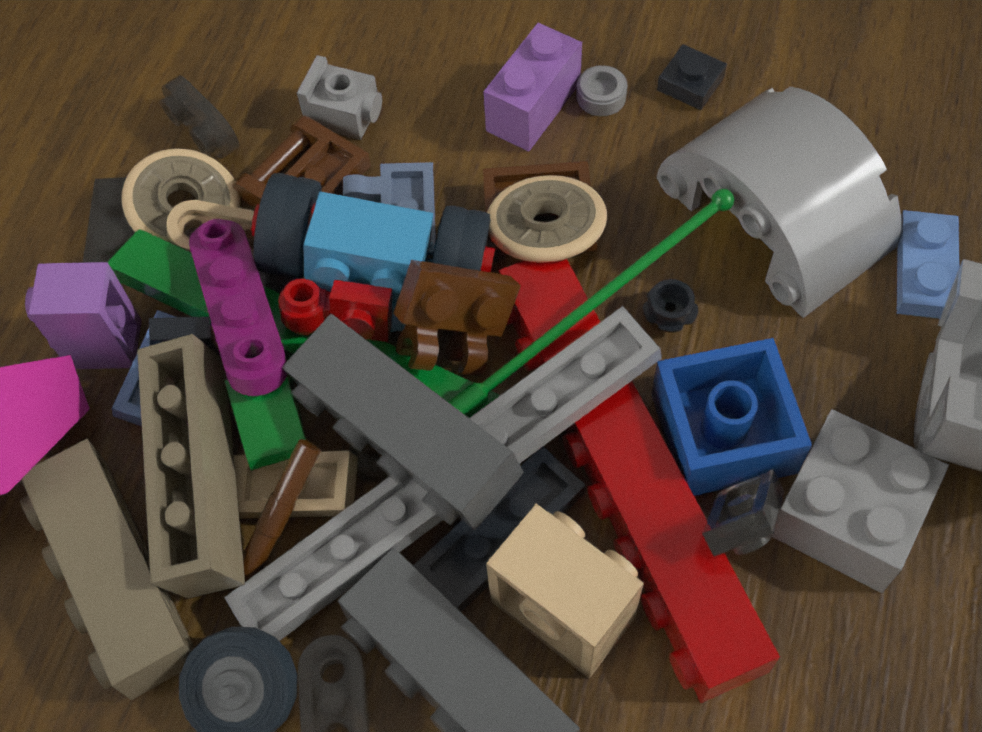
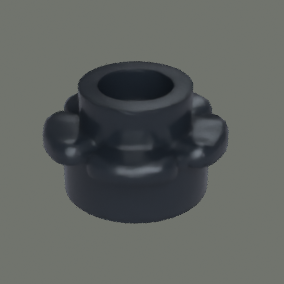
(675, 294)

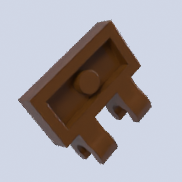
(456, 300)

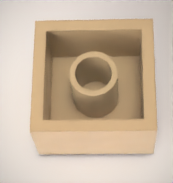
(564, 588)

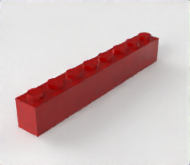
(650, 506)

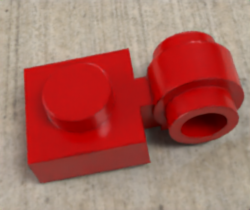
(359, 306)

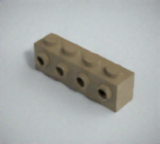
(189, 469)
(106, 570)

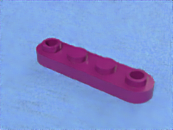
(238, 308)

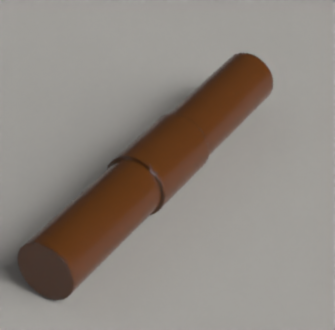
(279, 507)

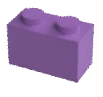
(532, 86)
(84, 314)

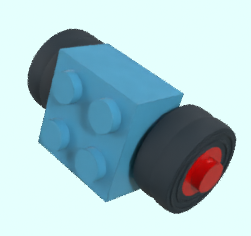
(358, 240)

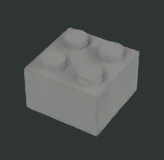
(859, 501)

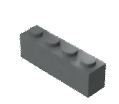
(404, 422)
(443, 655)

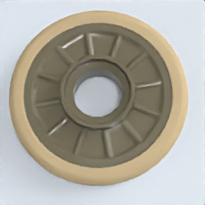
(169, 171)
(577, 228)

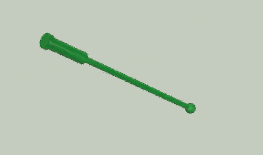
(477, 393)

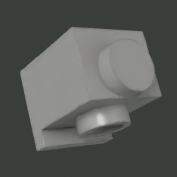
(339, 98)

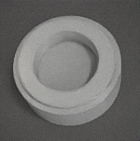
(601, 90)

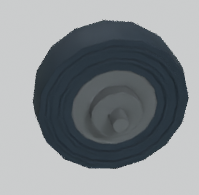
(238, 682)

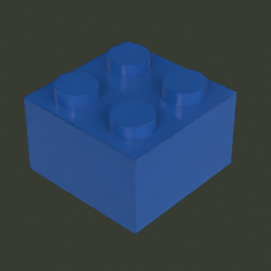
(730, 415)

